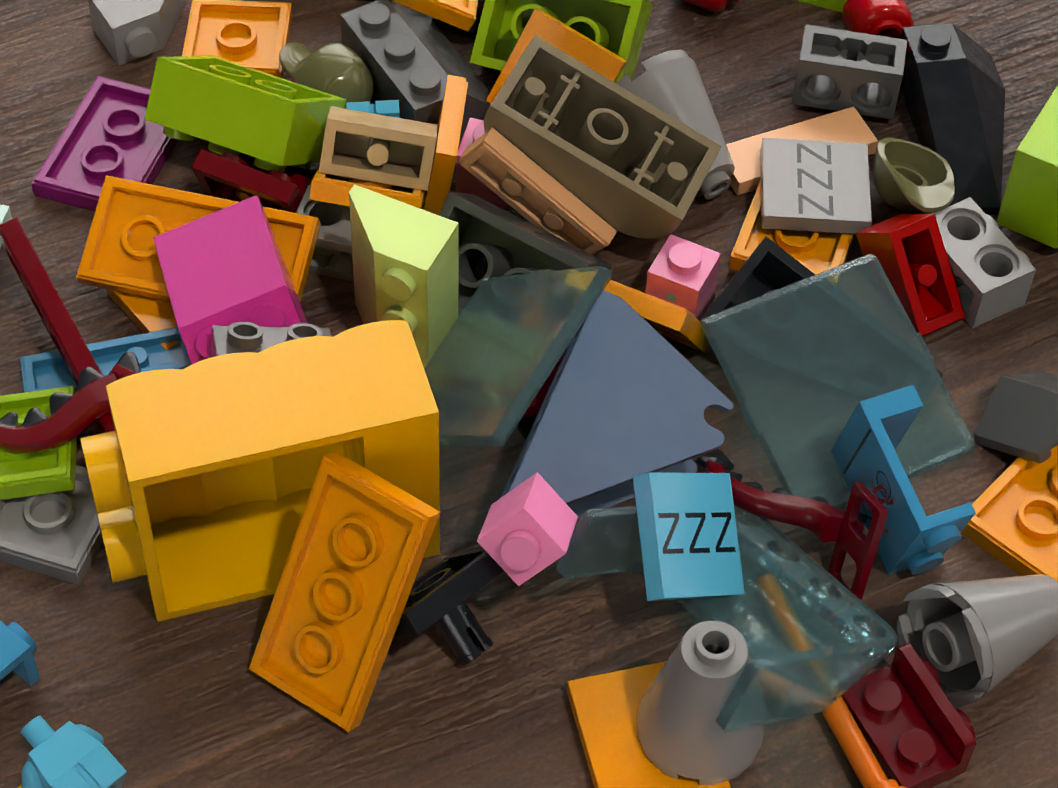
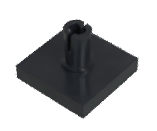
(441, 598)

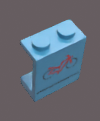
(868, 456)

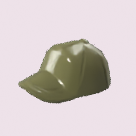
(330, 69)
(912, 176)

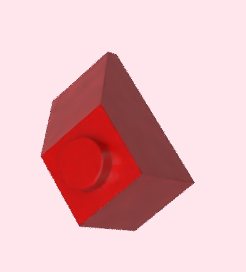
(917, 268)

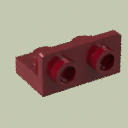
(239, 179)
(911, 722)

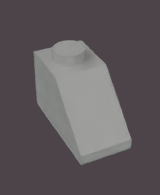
(134, 26)

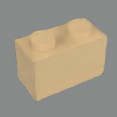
(378, 148)

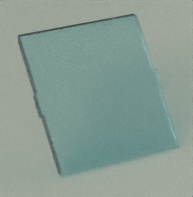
(506, 350)
(815, 353)

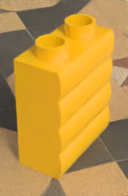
(223, 455)

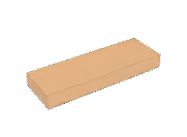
(834, 127)
(535, 193)

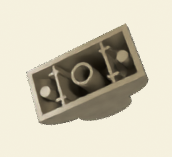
(601, 141)

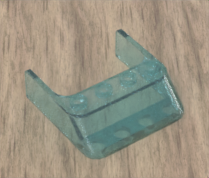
(799, 622)

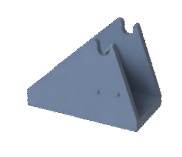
(618, 411)

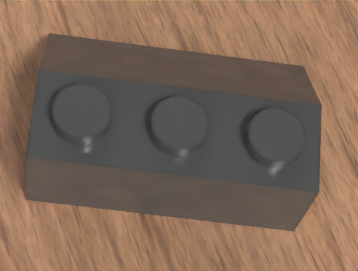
(410, 60)
(504, 245)

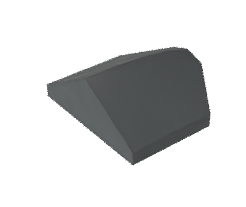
(1022, 416)

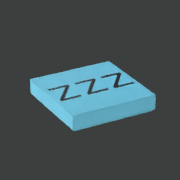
(688, 535)

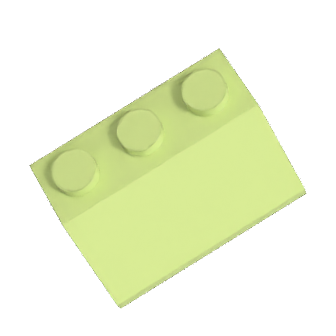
(404, 266)

